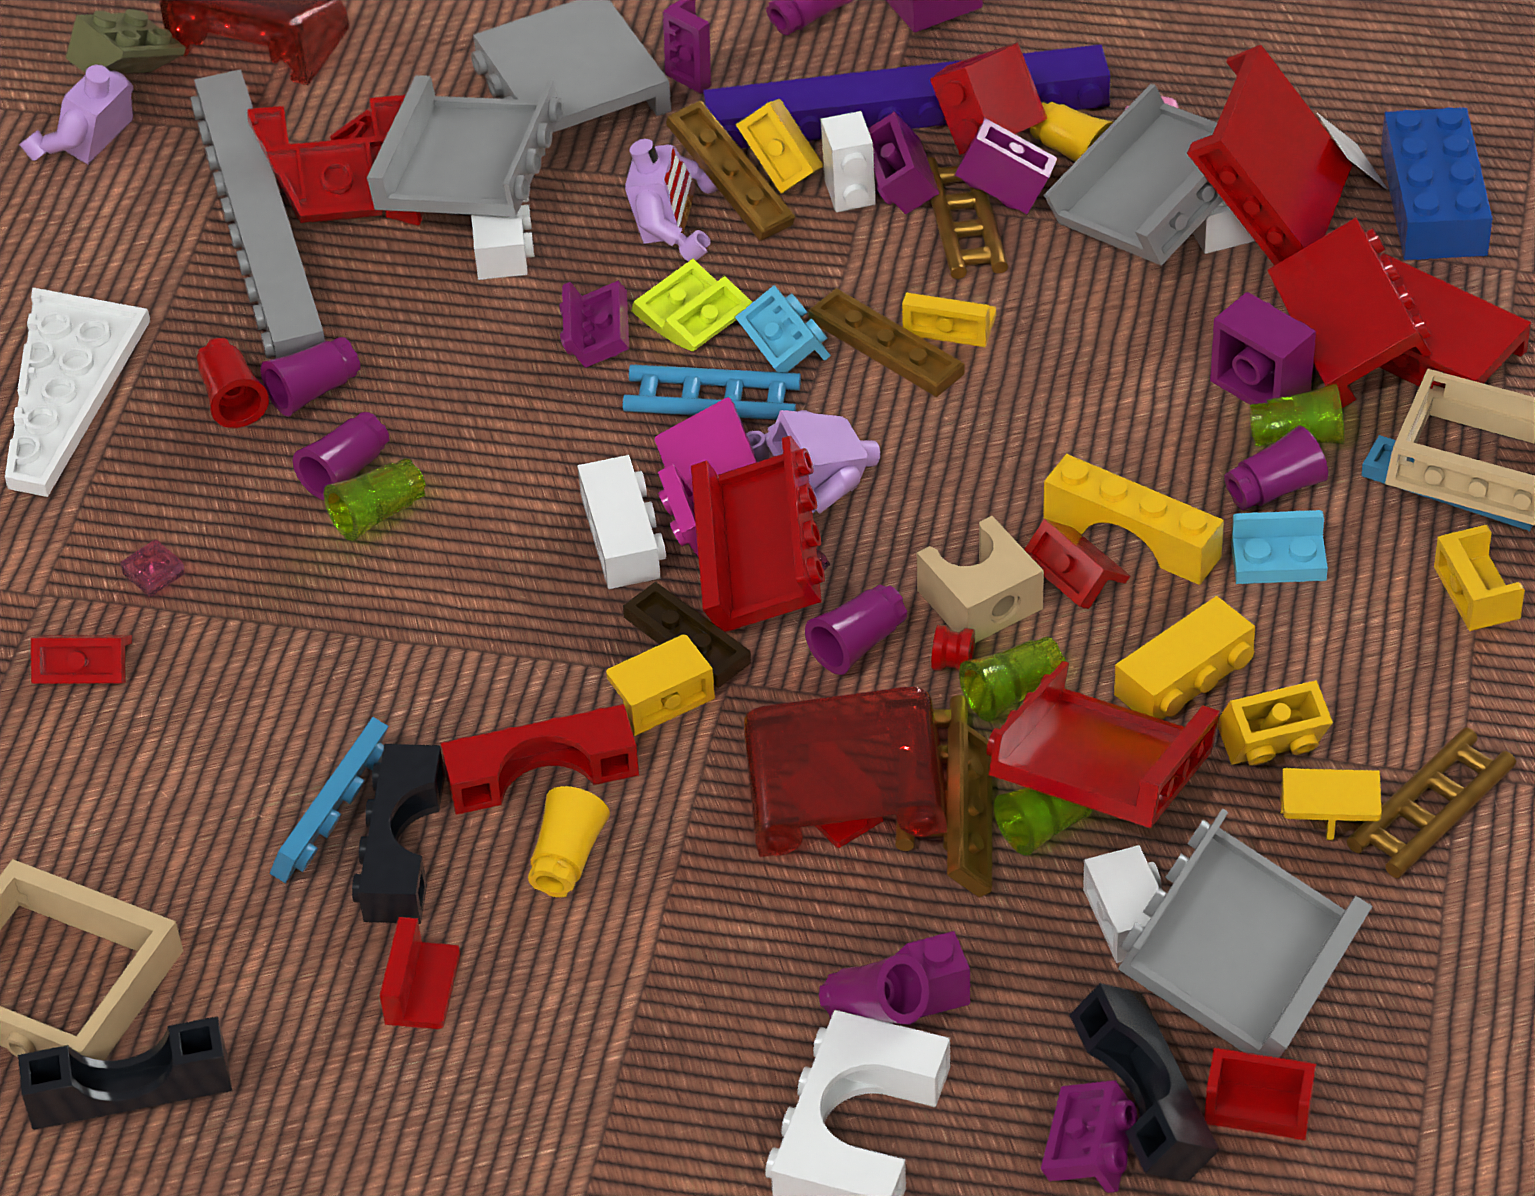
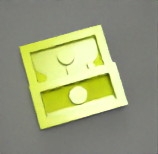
(690, 306)

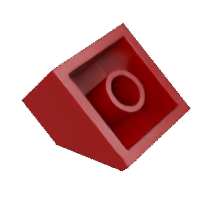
(988, 87)

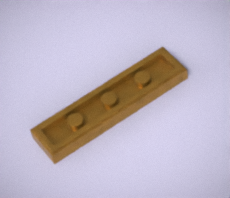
(730, 170)
(887, 342)
(969, 810)

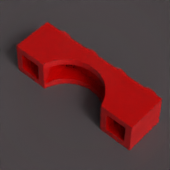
(589, 742)

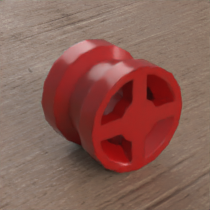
(952, 647)

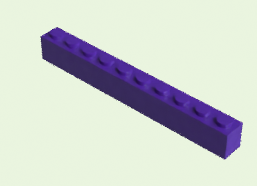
(1061, 76)

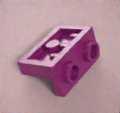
(687, 46)
(1090, 1134)

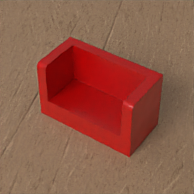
(1259, 1093)

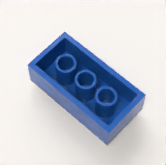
(1436, 184)

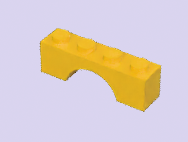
(1179, 535)

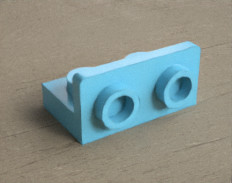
(780, 331)
(1278, 547)

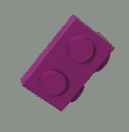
(594, 323)

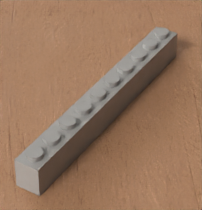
(258, 217)

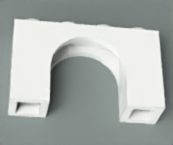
(852, 1060)

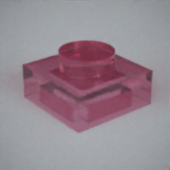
(152, 568)

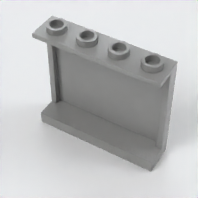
(581, 48)
(462, 152)
(1139, 182)
(1239, 942)

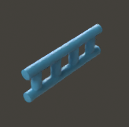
(695, 377)

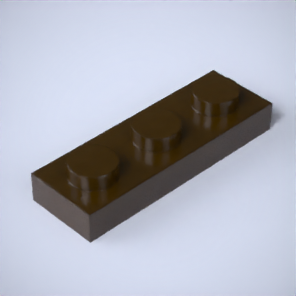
(666, 617)

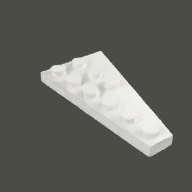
(65, 374)

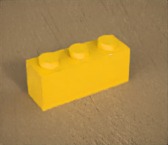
(1185, 660)

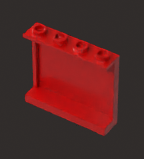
(1272, 159)
(1099, 751)

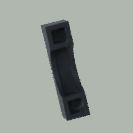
(406, 789)
(1123, 1034)
(71, 1088)

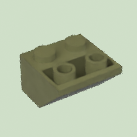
(121, 42)

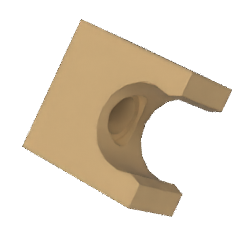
(984, 595)

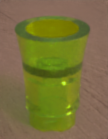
(1315, 410)
(373, 497)
(1006, 677)
(1032, 817)

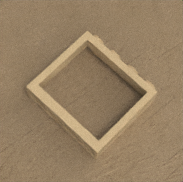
(1460, 477)
(104, 916)

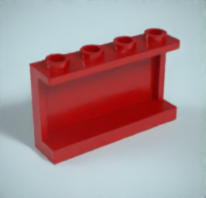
(1351, 303)
(1466, 331)
(757, 538)

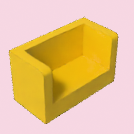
(1474, 581)

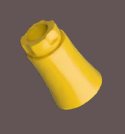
(1068, 130)
(566, 839)

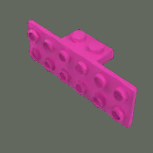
(711, 436)

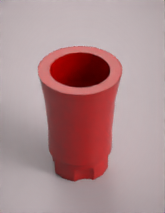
(232, 388)

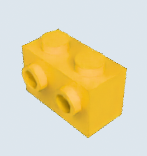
(1274, 723)

